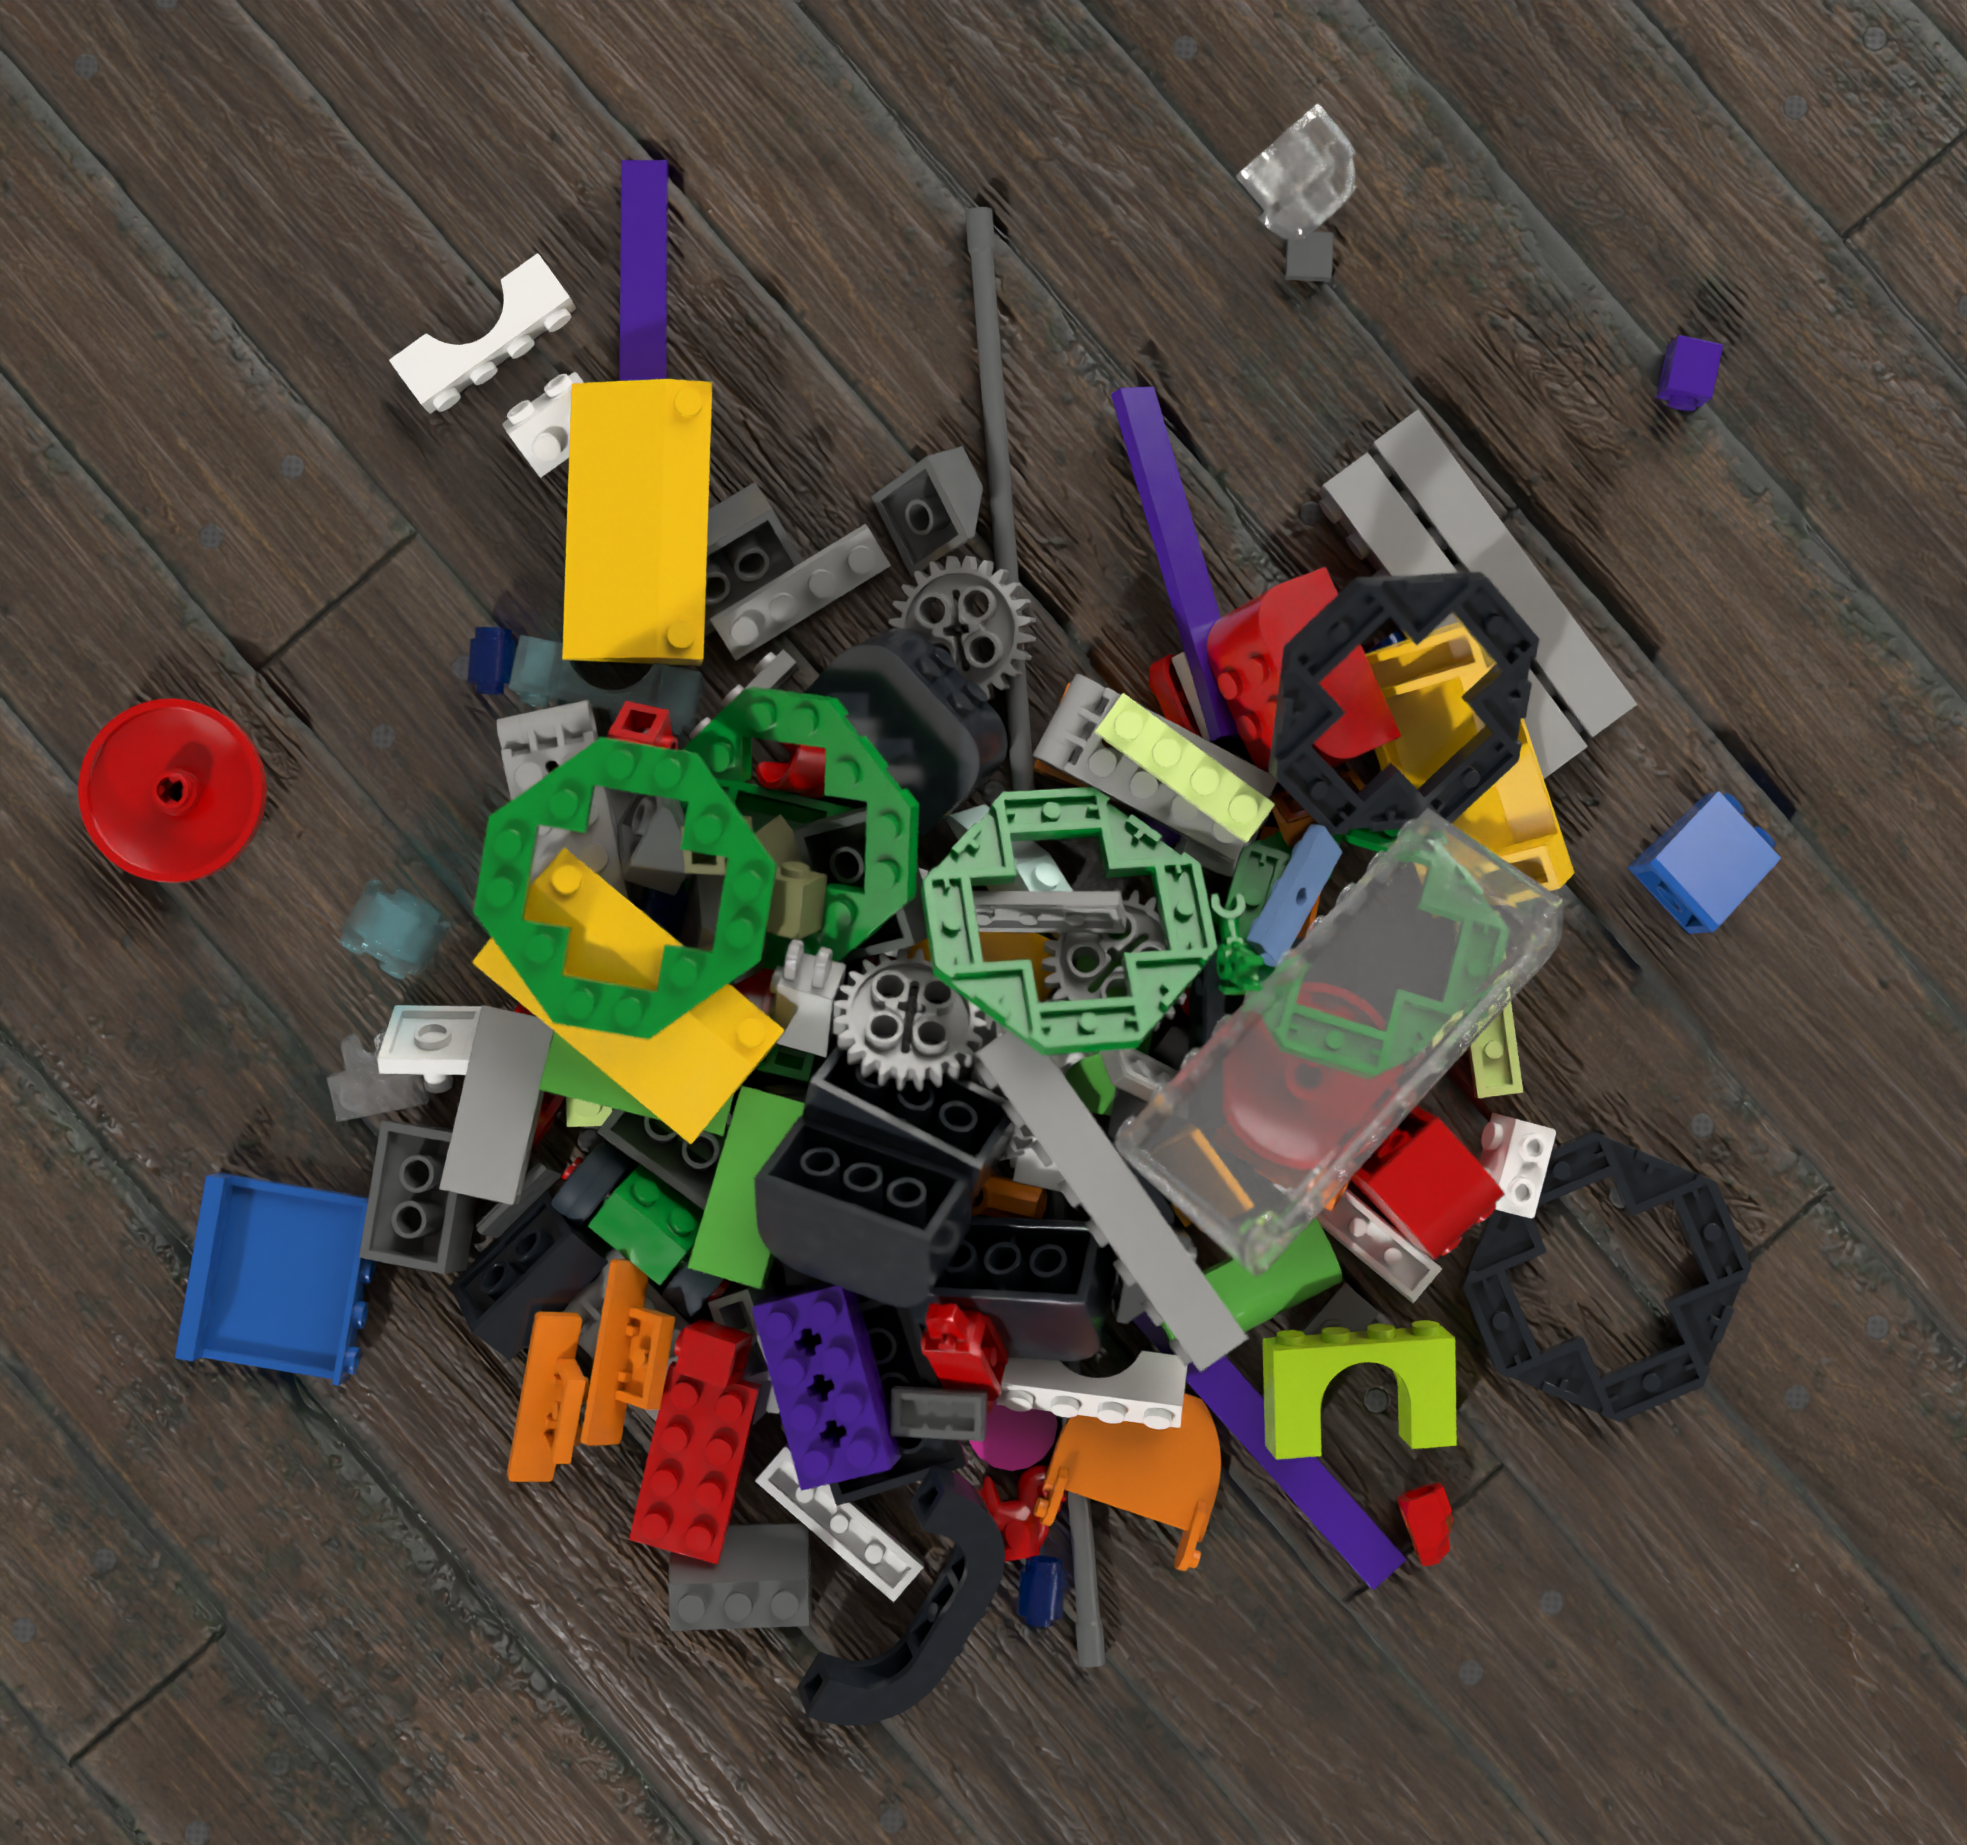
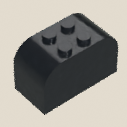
(919, 718)
(946, 1125)
(861, 1213)
(1035, 1280)

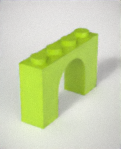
(1302, 1366)

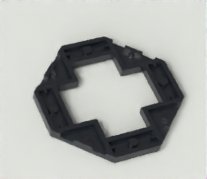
(1417, 608)
(1697, 1312)

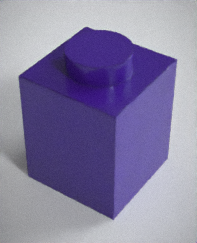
(1689, 372)

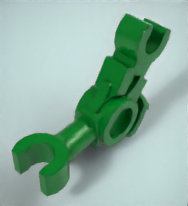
(1234, 957)

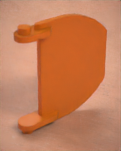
(1143, 1470)

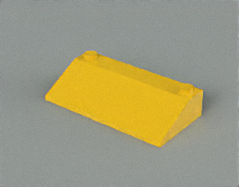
(637, 521)
(1425, 699)
(685, 1068)

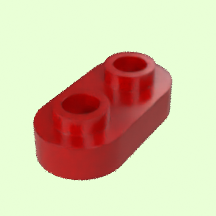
(1171, 695)

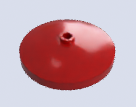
(132, 781)

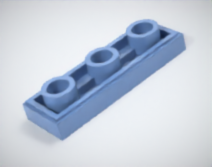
(1294, 894)

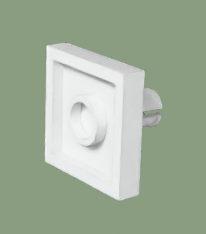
(429, 1043)

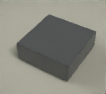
(1310, 257)

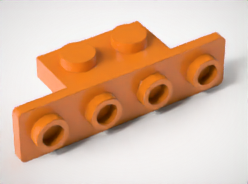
(628, 1356)
(549, 1400)

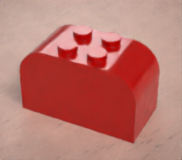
(1247, 662)
(1428, 1184)

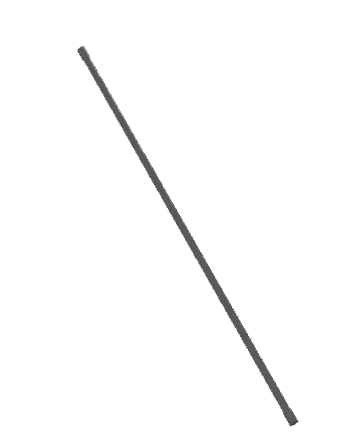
(981, 249)

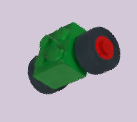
(641, 1221)

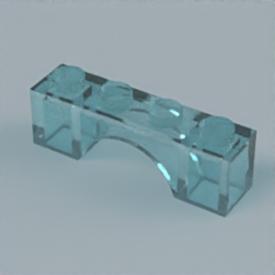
(543, 676)

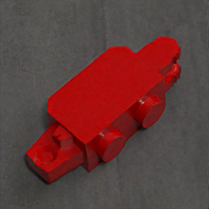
(964, 1350)

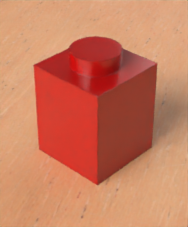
(712, 1353)

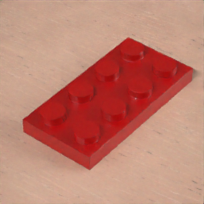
(694, 1466)

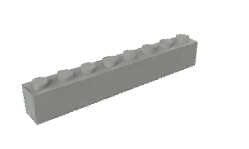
(1479, 542)
(1399, 545)
(1113, 1198)

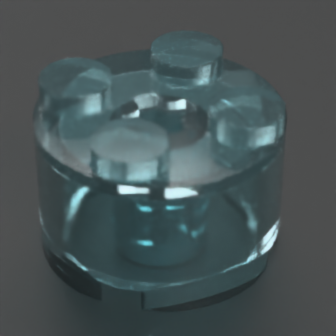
(394, 930)

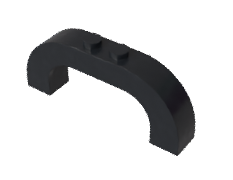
(891, 1683)

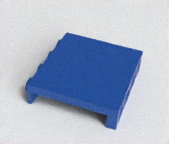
(277, 1278)

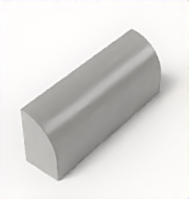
(498, 1107)

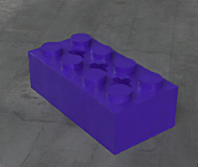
(806, 1405)

